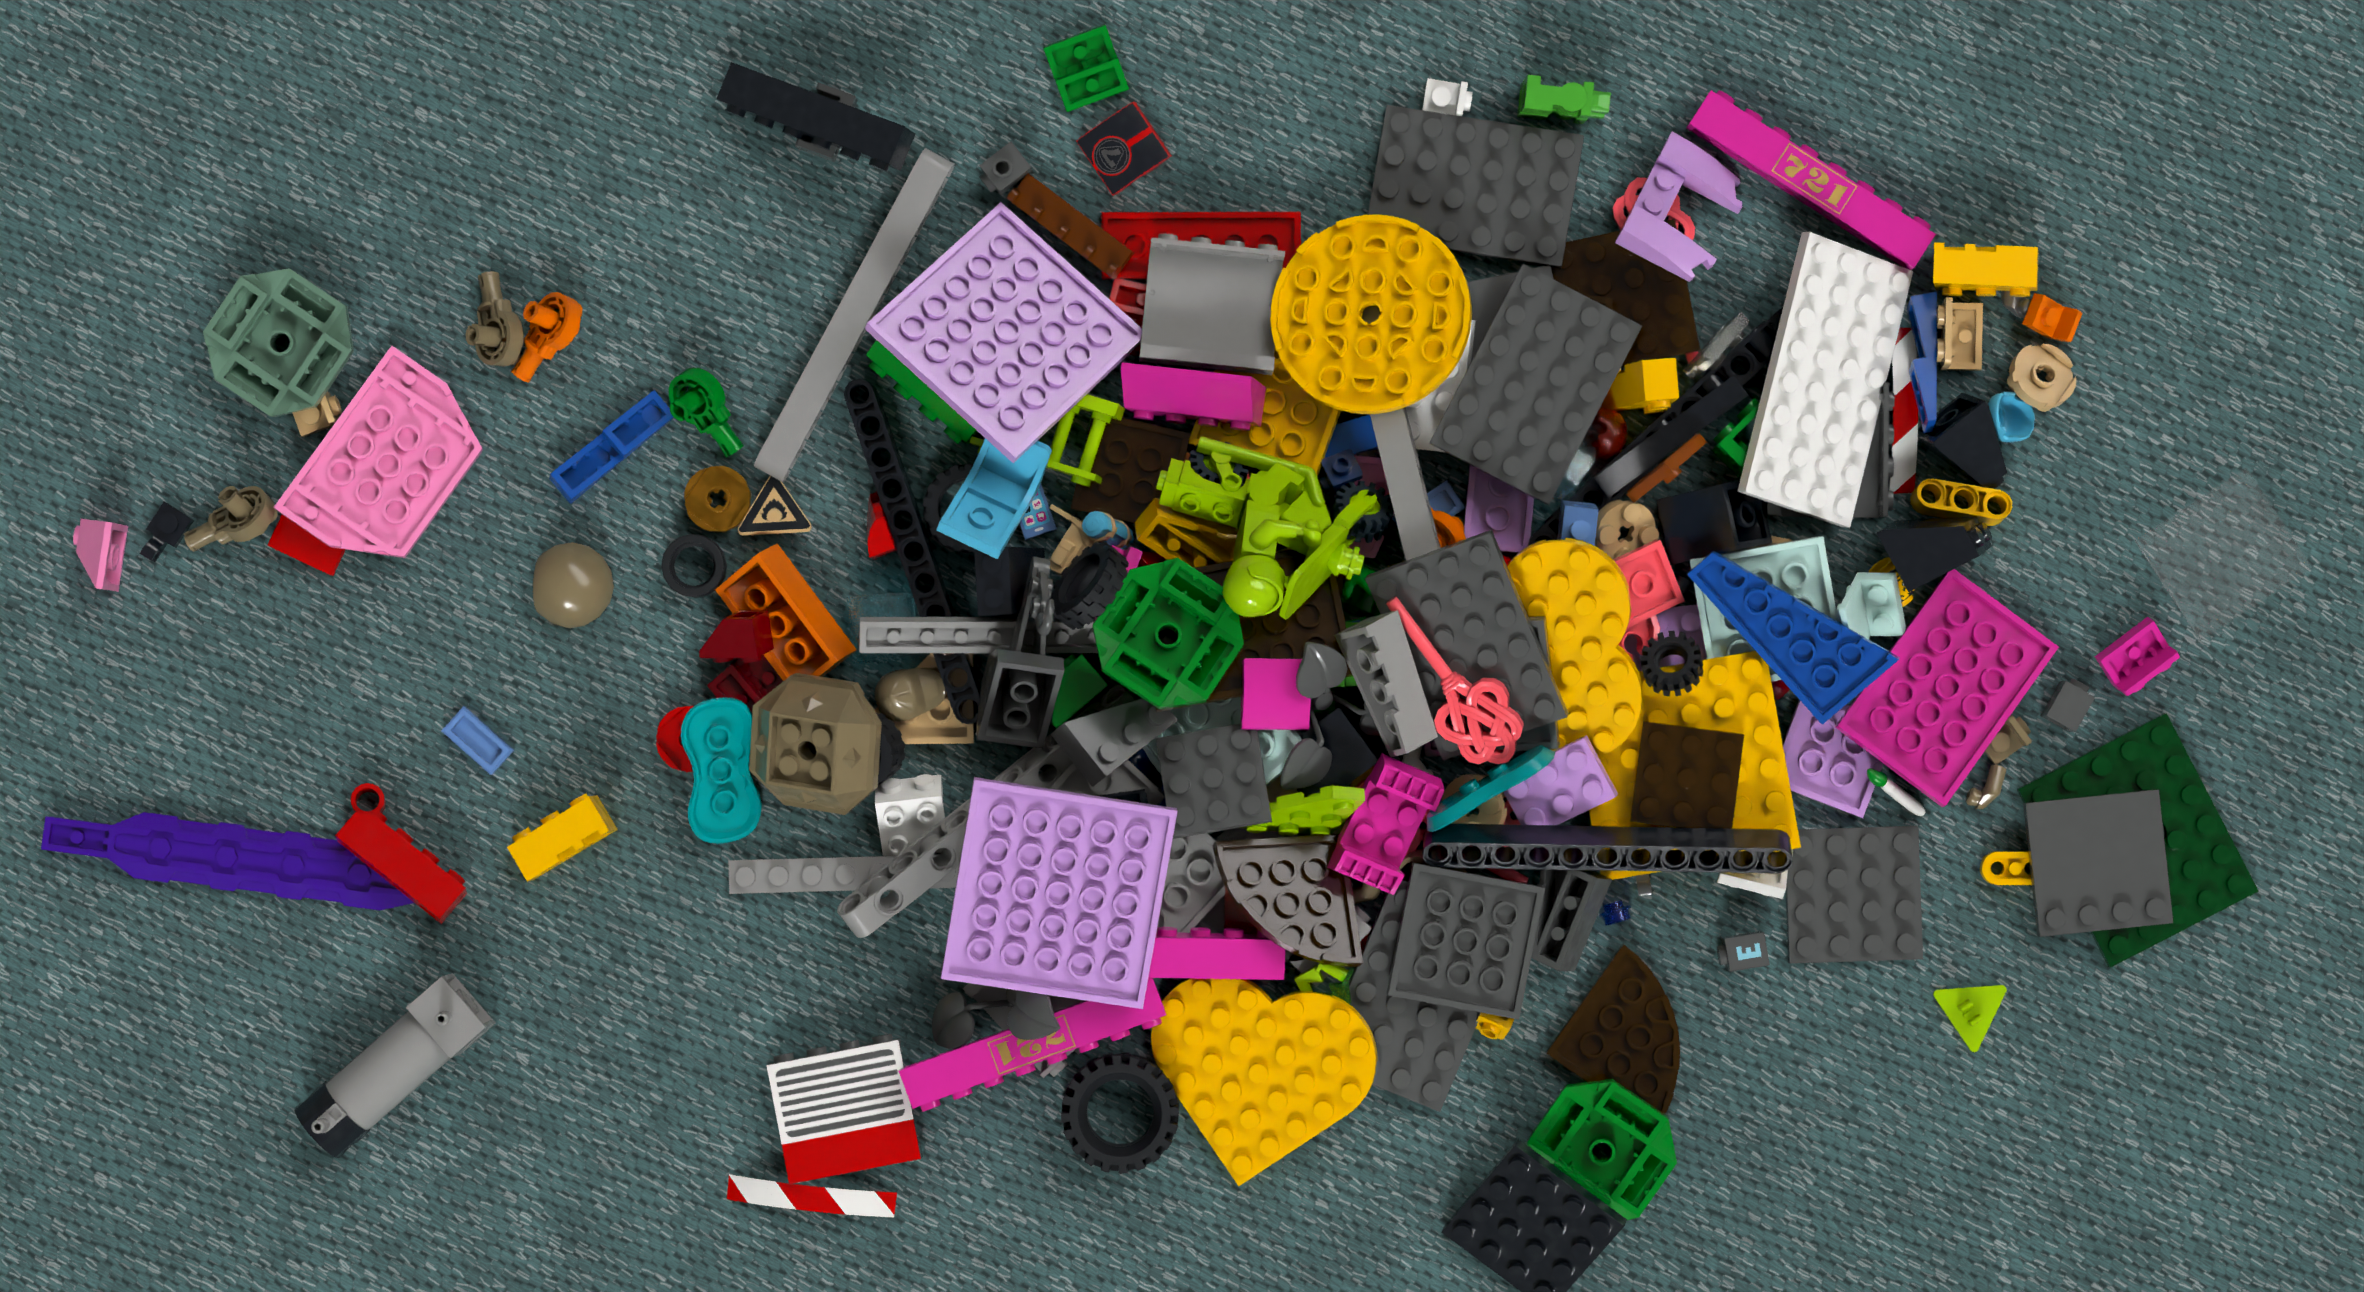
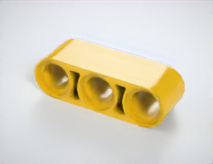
(1975, 495)

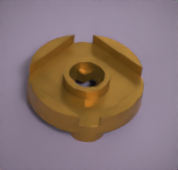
(714, 480)

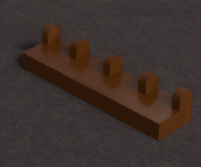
(1070, 226)

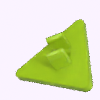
(1971, 1010)

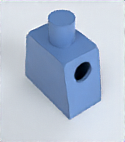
(1577, 521)

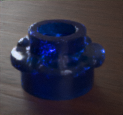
(1615, 913)

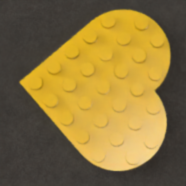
(1585, 621)
(1262, 1069)

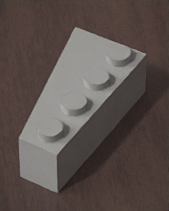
(1388, 681)

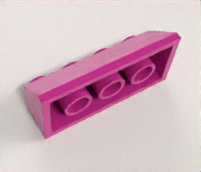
(1192, 395)

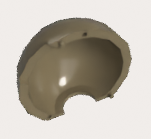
(571, 585)

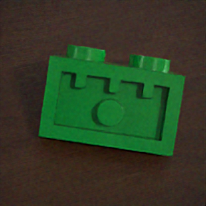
(1727, 450)

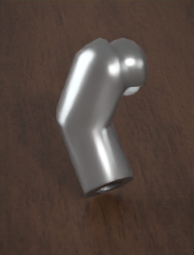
(2015, 305)

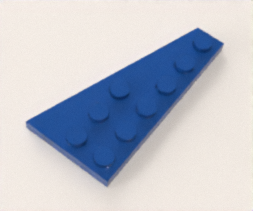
(1804, 647)

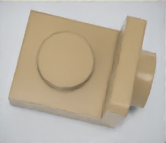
(318, 418)

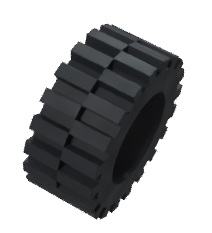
(1111, 1155)

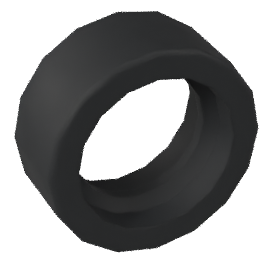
(673, 551)

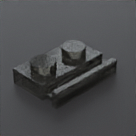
(1712, 353)

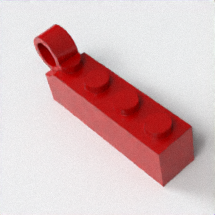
(398, 861)

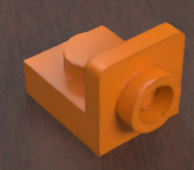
(2052, 318)

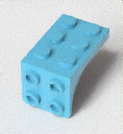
(994, 498)

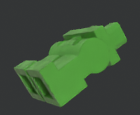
(1564, 102)

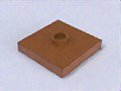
(1667, 469)

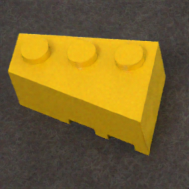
(1985, 269)
(1644, 386)
(1185, 536)
(561, 836)

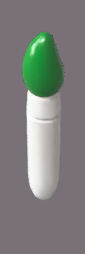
(1896, 792)

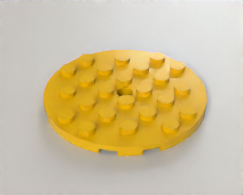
(1401, 353)

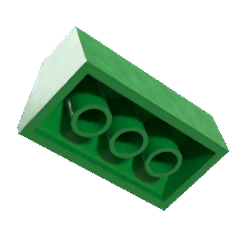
(909, 385)

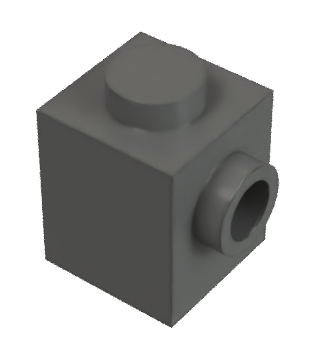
(1004, 169)

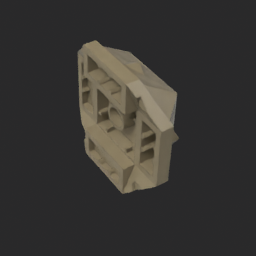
(839, 725)

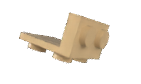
(1960, 335)

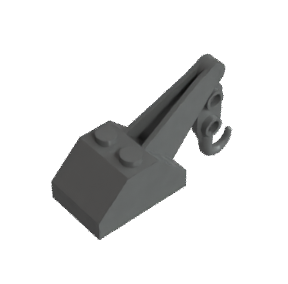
(1021, 686)

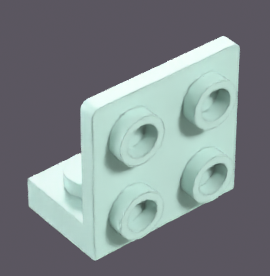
(1873, 605)

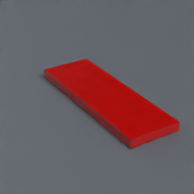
(1252, 228)

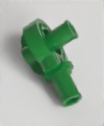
(703, 407)

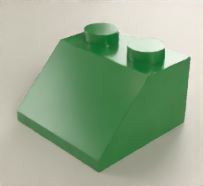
(1077, 688)

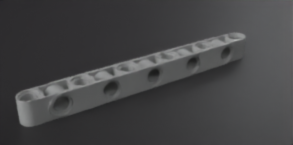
(917, 869)

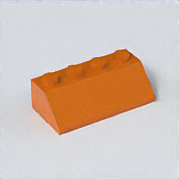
(801, 627)

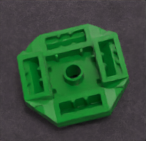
(1175, 599)
(1613, 1115)

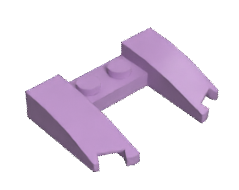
(1645, 227)

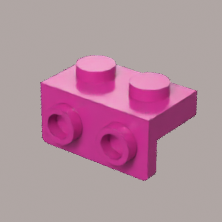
(2136, 657)

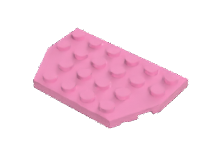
(384, 463)

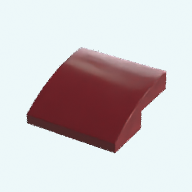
(746, 681)

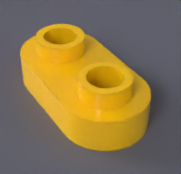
(2012, 868)

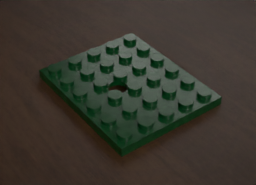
(2200, 854)

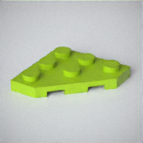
(1314, 814)

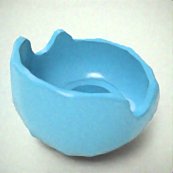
(2011, 417)

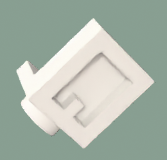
(1447, 97)

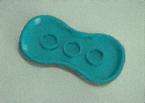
(718, 745)
(1499, 779)

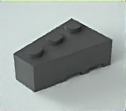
(1111, 736)
(1567, 915)

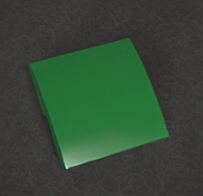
(1085, 68)

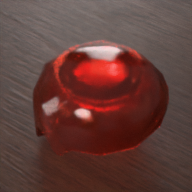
(1612, 432)

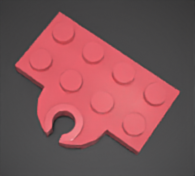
(1651, 590)

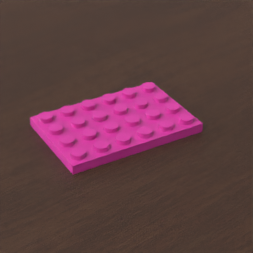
(1951, 689)

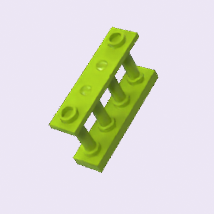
(1102, 412)

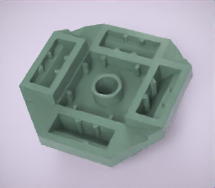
(245, 335)

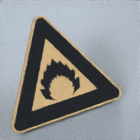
(774, 512)

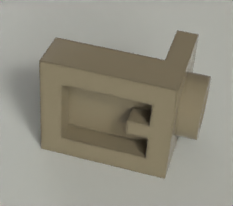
(2008, 740)

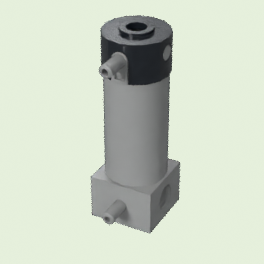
(433, 1030)

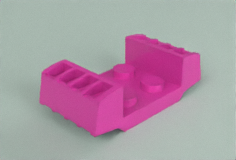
(1385, 823)

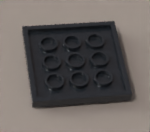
(1533, 1223)

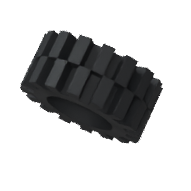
(1672, 646)

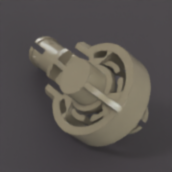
(495, 326)
(235, 519)

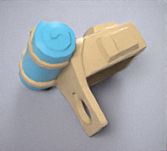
(1094, 528)

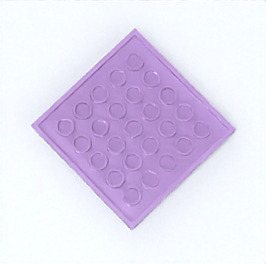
(1006, 332)
(1058, 893)

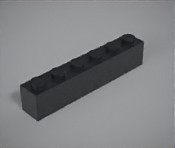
(815, 116)

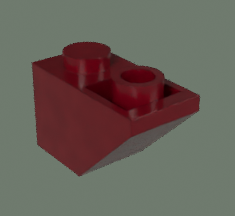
(740, 635)

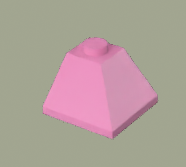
(101, 551)

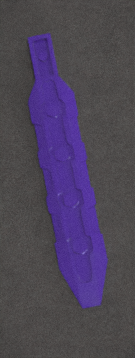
(227, 858)

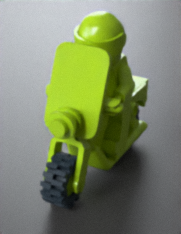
(1271, 507)

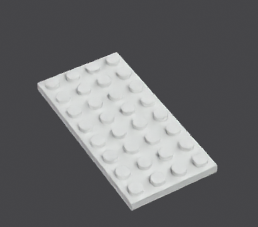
(1825, 380)

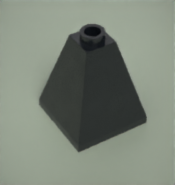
(1967, 441)

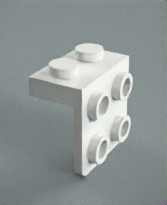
(908, 810)

